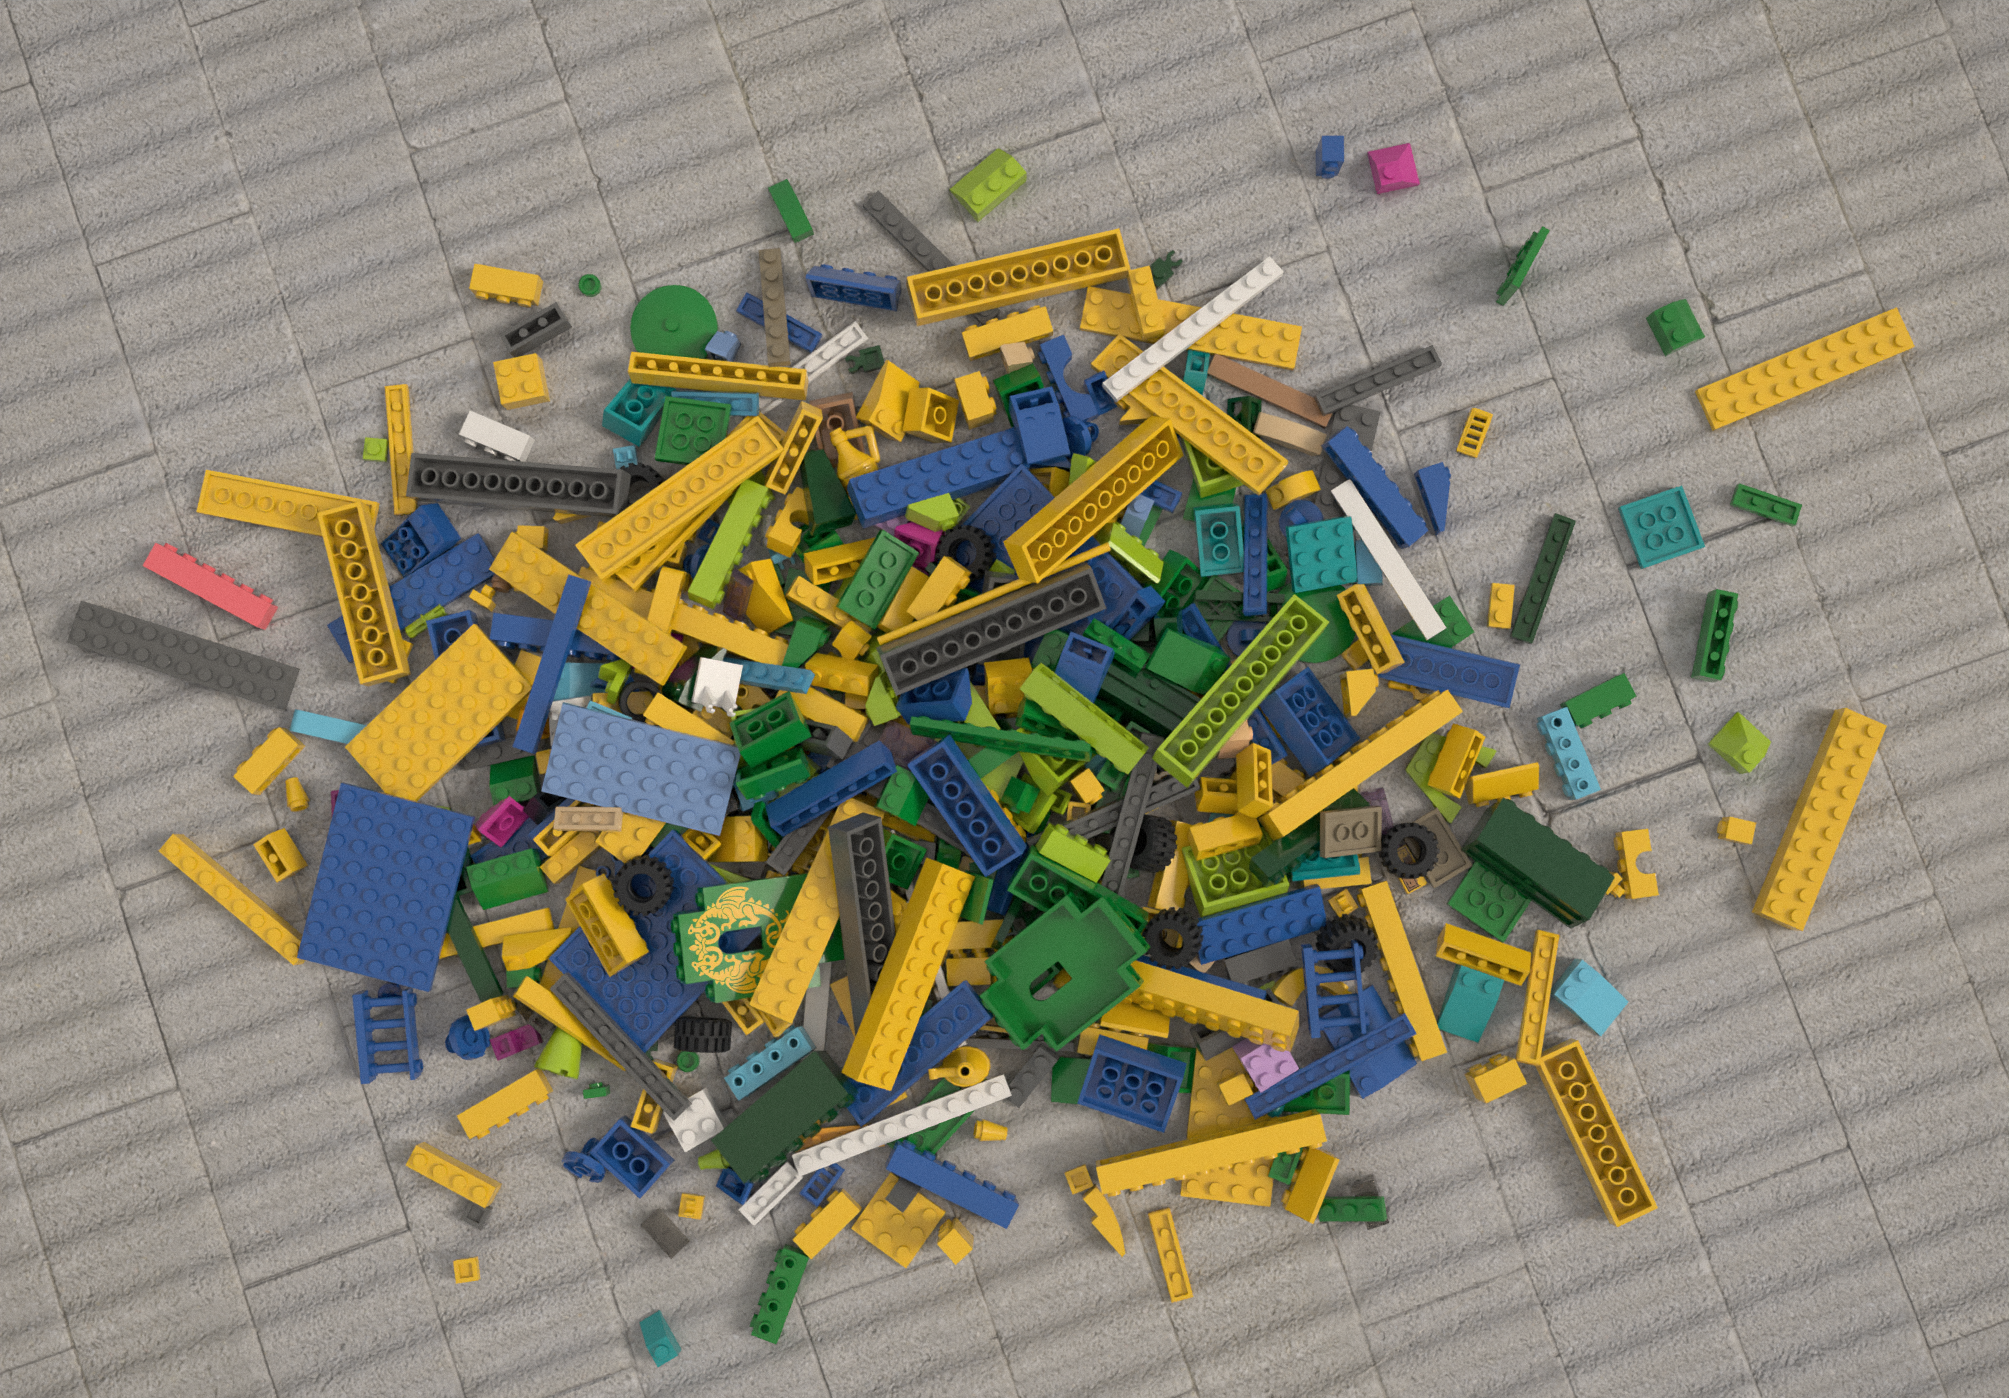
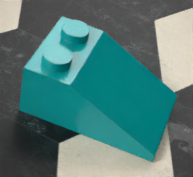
(635, 411)
(1219, 539)
(1469, 1003)

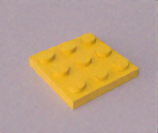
(896, 1232)

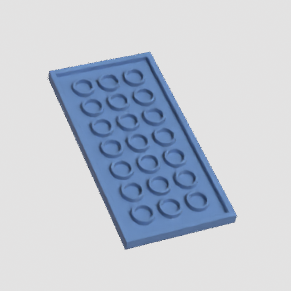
(641, 769)

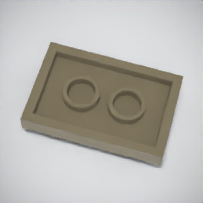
(1350, 831)
(1451, 858)

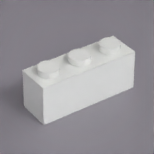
(496, 437)

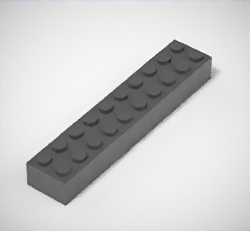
(518, 485)
(991, 628)
(183, 655)
(862, 903)

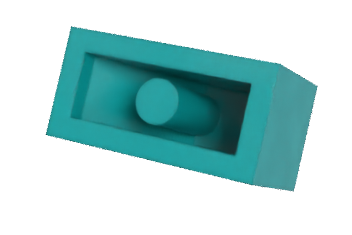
(1196, 370)
(659, 1338)

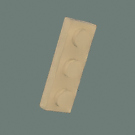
(588, 819)

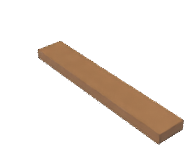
(1267, 389)

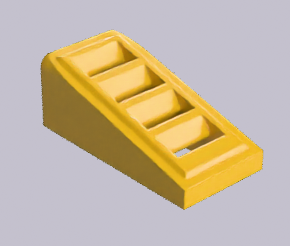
(1482, 415)

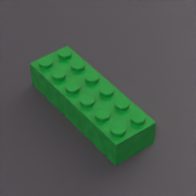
(1046, 882)

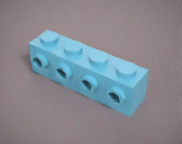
(1568, 754)
(769, 1063)

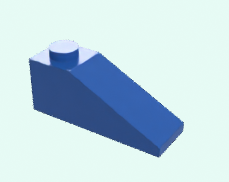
(1434, 489)
(1137, 612)

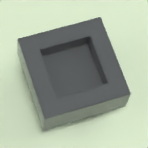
(476, 1215)

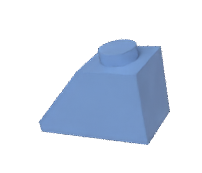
(723, 346)
(1137, 515)

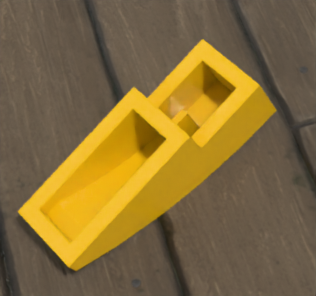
(1104, 1218)

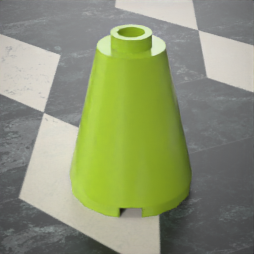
(561, 1055)

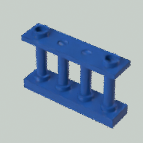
(1315, 1001)
(367, 1047)

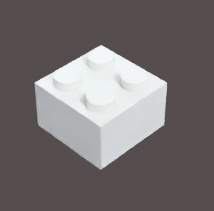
(698, 1121)

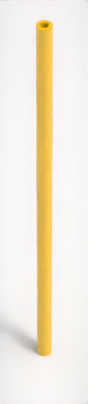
(985, 597)

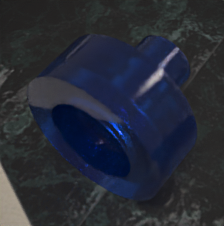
(389, 990)

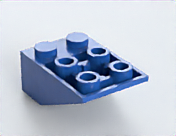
(1039, 425)
(420, 539)
(1084, 664)

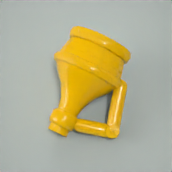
(850, 460)
(961, 1057)

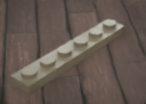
(774, 308)

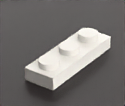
(770, 1193)

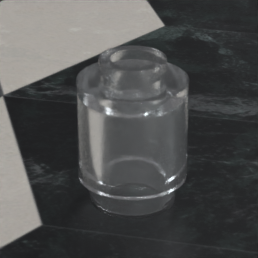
(766, 521)

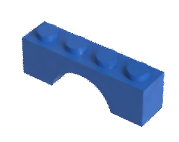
(1056, 356)

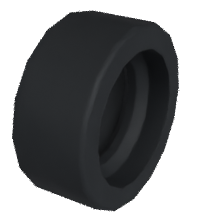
(623, 697)

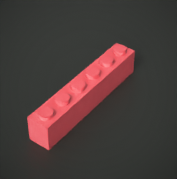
(211, 586)

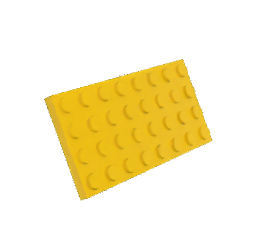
(440, 716)
(1212, 1114)

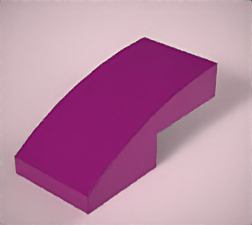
(515, 1041)

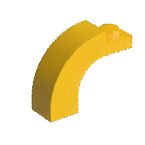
(1292, 984)

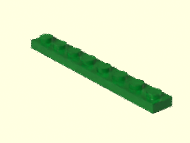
(1001, 739)

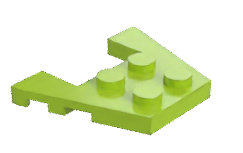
(1423, 764)

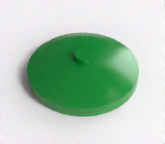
(673, 323)
(1337, 634)

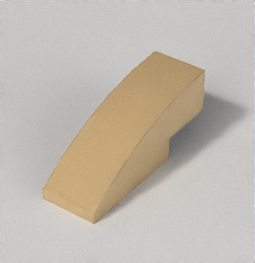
(1289, 434)

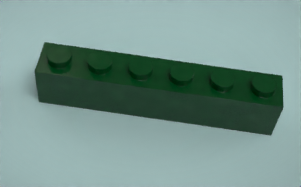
(1300, 844)

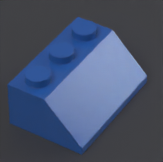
(939, 699)
(632, 1156)

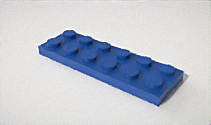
(1452, 669)
(1261, 923)

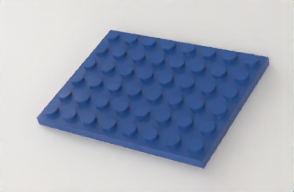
(1008, 510)
(385, 887)
(647, 994)

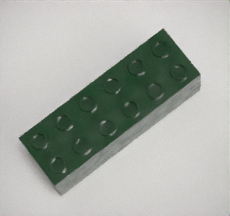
(1146, 698)
(1538, 863)
(785, 1117)

